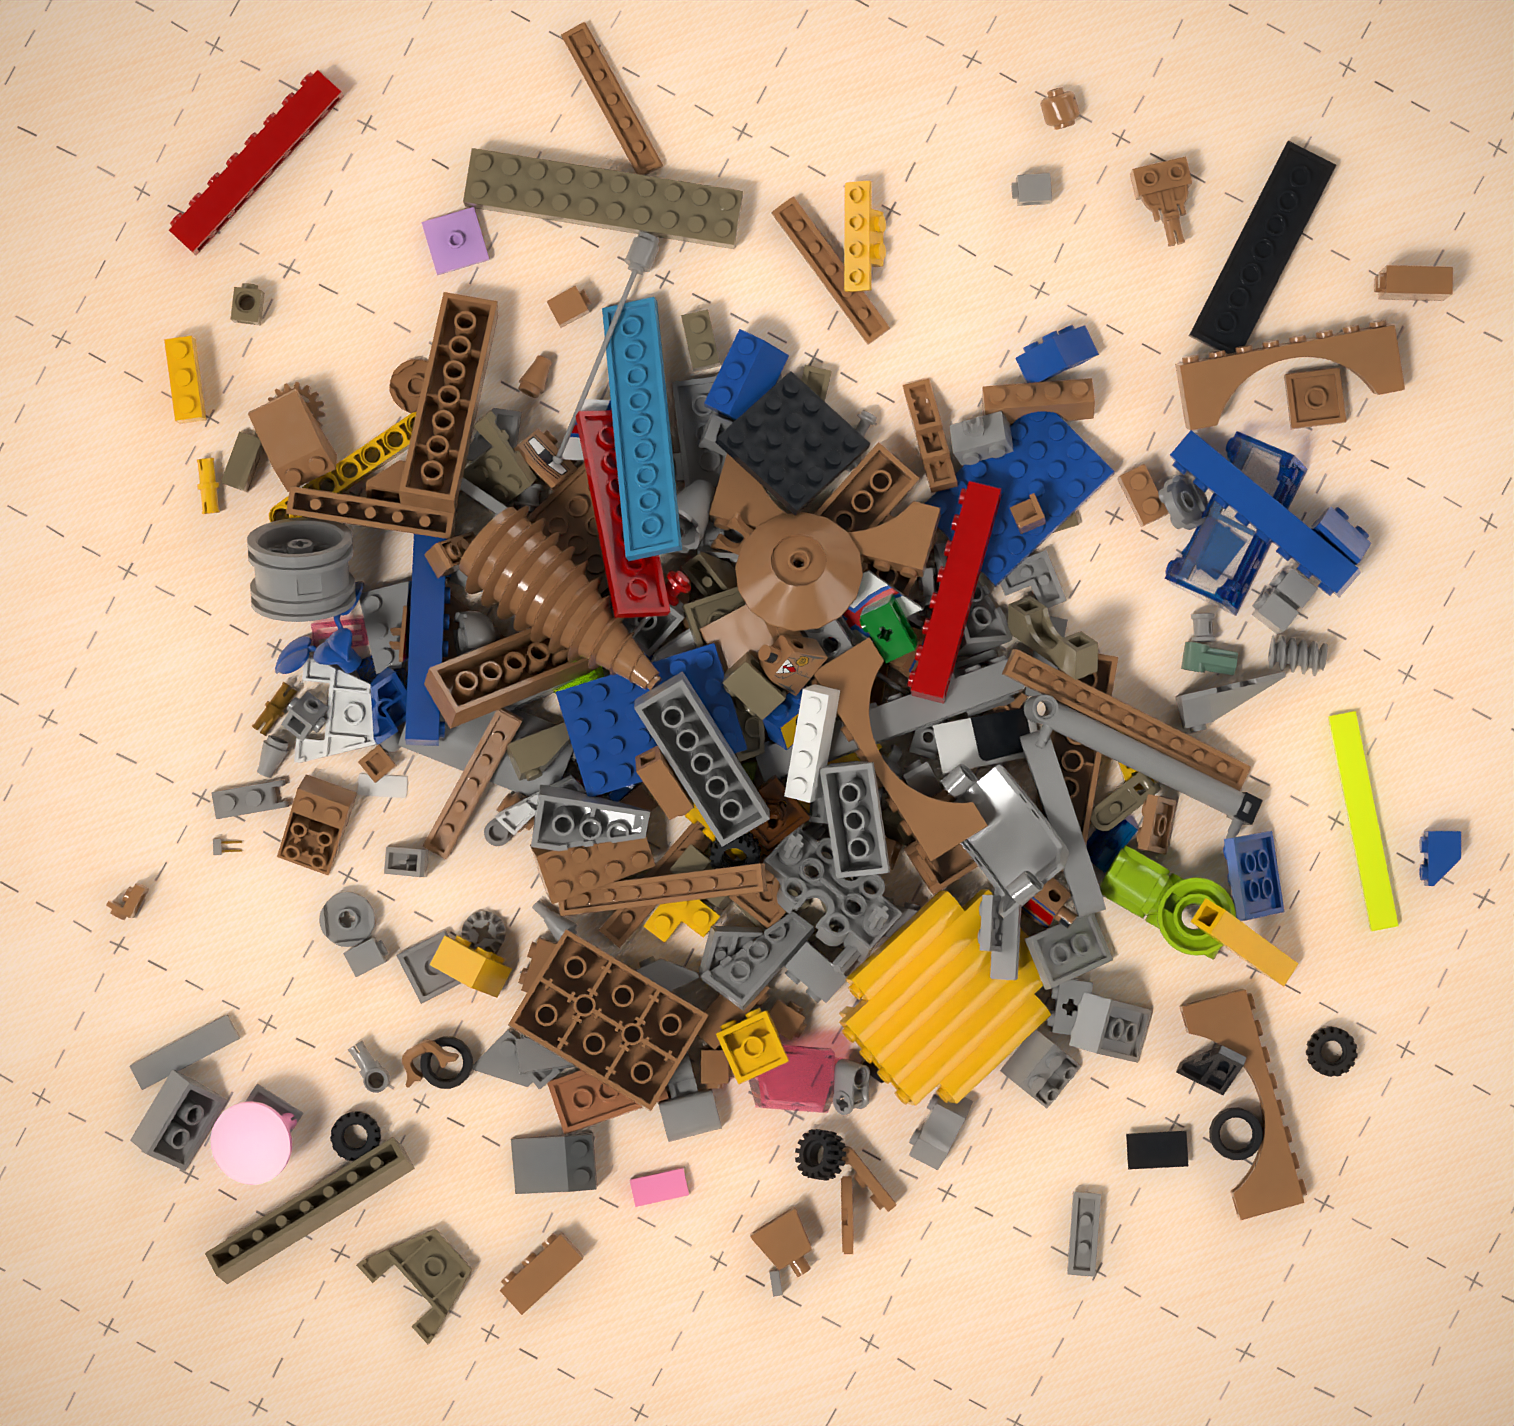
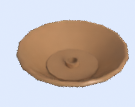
(802, 595)

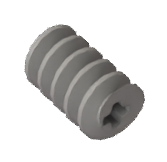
(1298, 655)

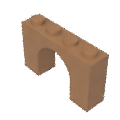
(663, 783)

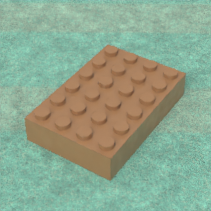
(608, 1020)

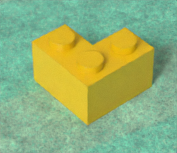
(692, 913)
(472, 967)

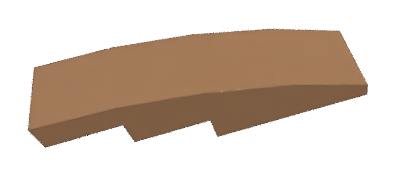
(930, 435)

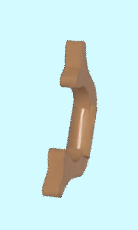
(737, 524)
(424, 1046)

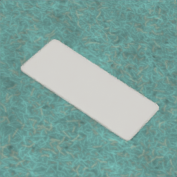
(386, 787)

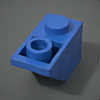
(1441, 854)

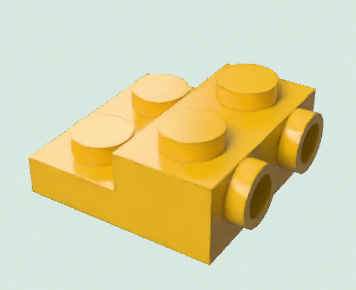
(752, 1045)

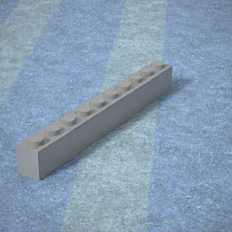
(908, 714)

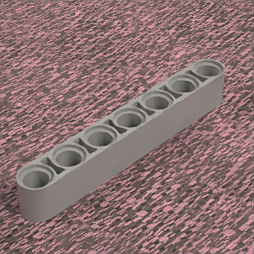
(1062, 817)

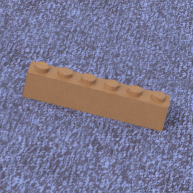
(370, 512)

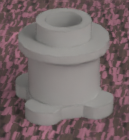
(529, 497)

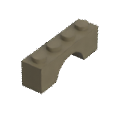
(1032, 626)

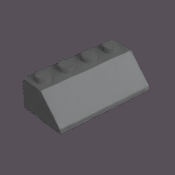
(854, 819)

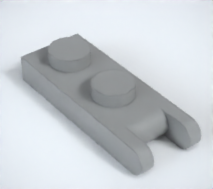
(247, 800)

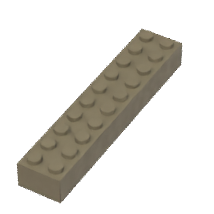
(602, 198)

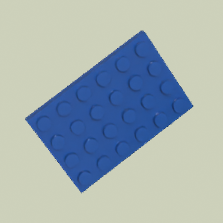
(1045, 461)
(611, 734)

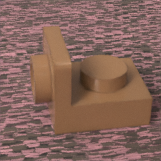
(133, 897)

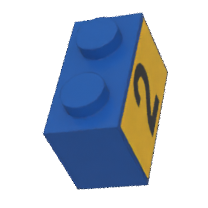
(783, 721)

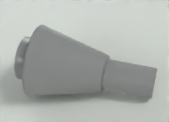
(554, 922)

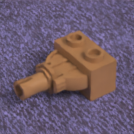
(1163, 189)

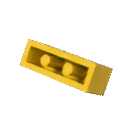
(185, 379)

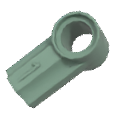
(1201, 658)

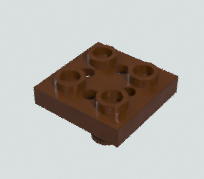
(783, 818)

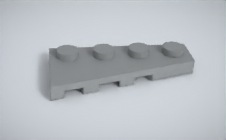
(754, 966)

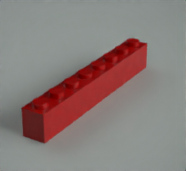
(256, 162)
(956, 592)

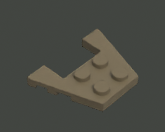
(498, 469)
(431, 1268)

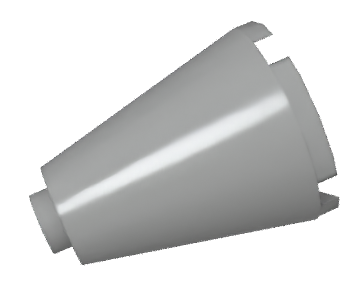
(694, 510)

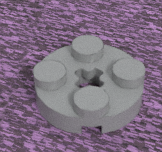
(1183, 503)
(338, 932)

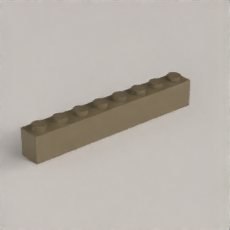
(309, 1210)

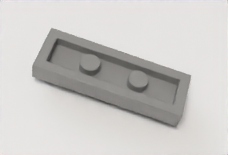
(1083, 1234)

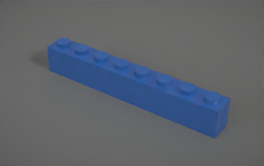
(1265, 514)
(425, 645)

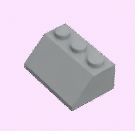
(178, 1120)

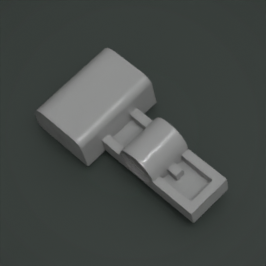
(688, 1110)

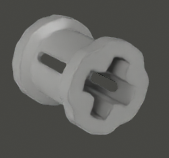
(1203, 627)

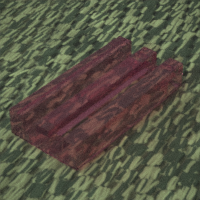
(315, 636)

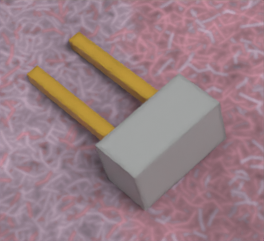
(217, 846)

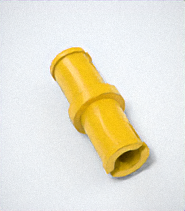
(208, 486)

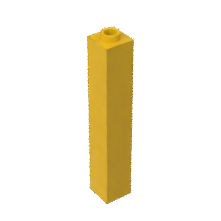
(1244, 942)

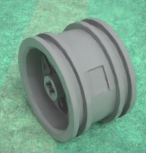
(301, 569)

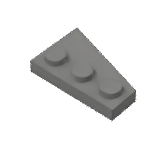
(381, 612)

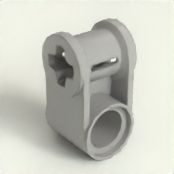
(852, 1084)

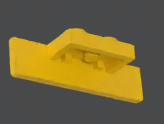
(861, 236)

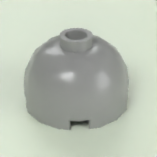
(473, 632)

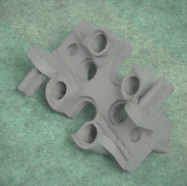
(858, 930)

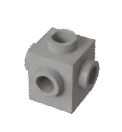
(308, 711)

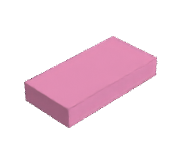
(659, 1187)

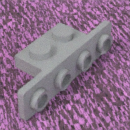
(1000, 937)

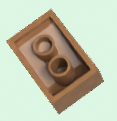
(293, 440)
(741, 633)

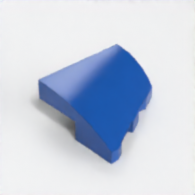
(388, 704)

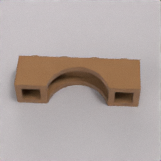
(1067, 398)

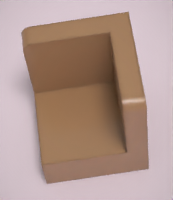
(1028, 514)

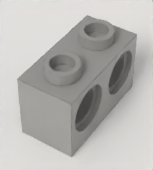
(837, 629)

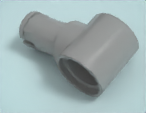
(368, 1066)

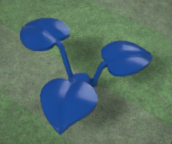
(333, 651)

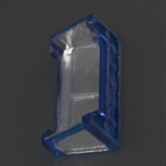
(1222, 551)

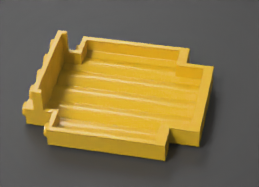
(932, 1007)

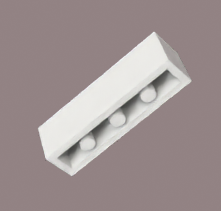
(812, 742)

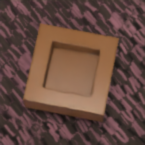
(377, 763)

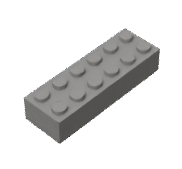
(702, 759)

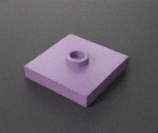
(455, 241)

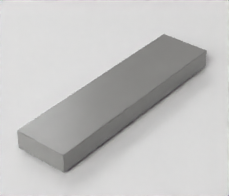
(184, 1052)

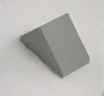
(406, 861)

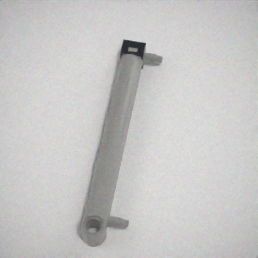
(1237, 805)

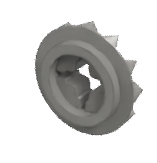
(479, 920)

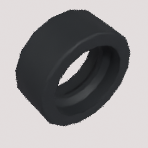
(433, 1079)
(1221, 1118)

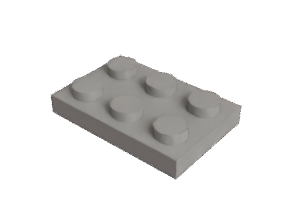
(1069, 952)

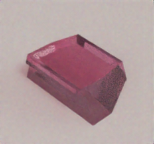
(800, 1084)

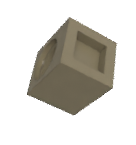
(250, 316)

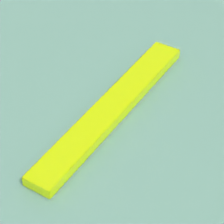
(1363, 821)

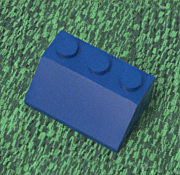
(745, 375)

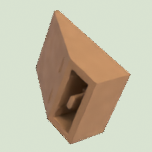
(316, 824)

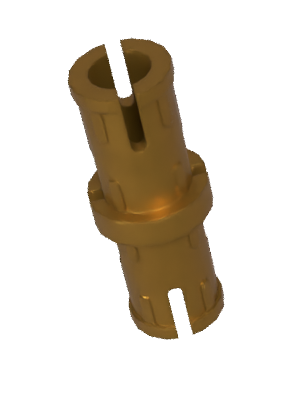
(274, 708)

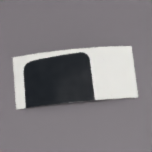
(982, 739)

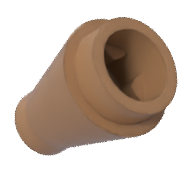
(535, 378)

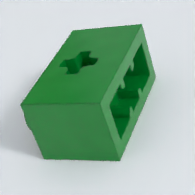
(889, 614)

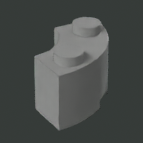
(938, 1131)

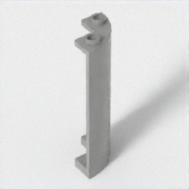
(463, 739)

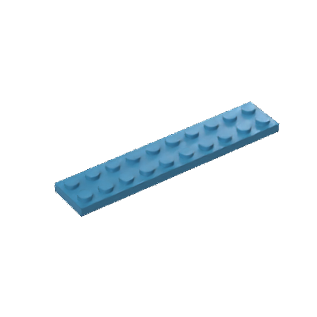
(642, 431)

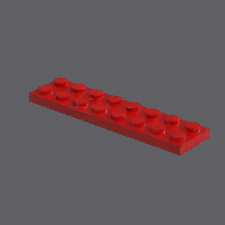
(634, 585)

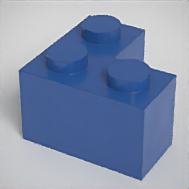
(1056, 354)

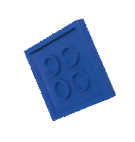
(1253, 875)

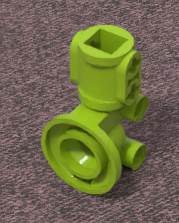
(1148, 891)

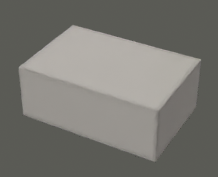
(775, 1282)

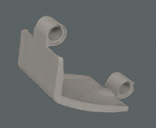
(1018, 845)

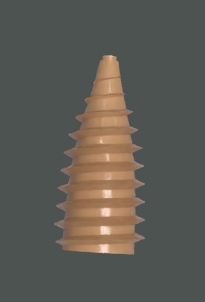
(548, 592)

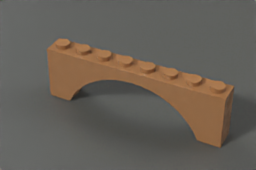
(1211, 381)
(895, 545)
(932, 822)
(1272, 1178)

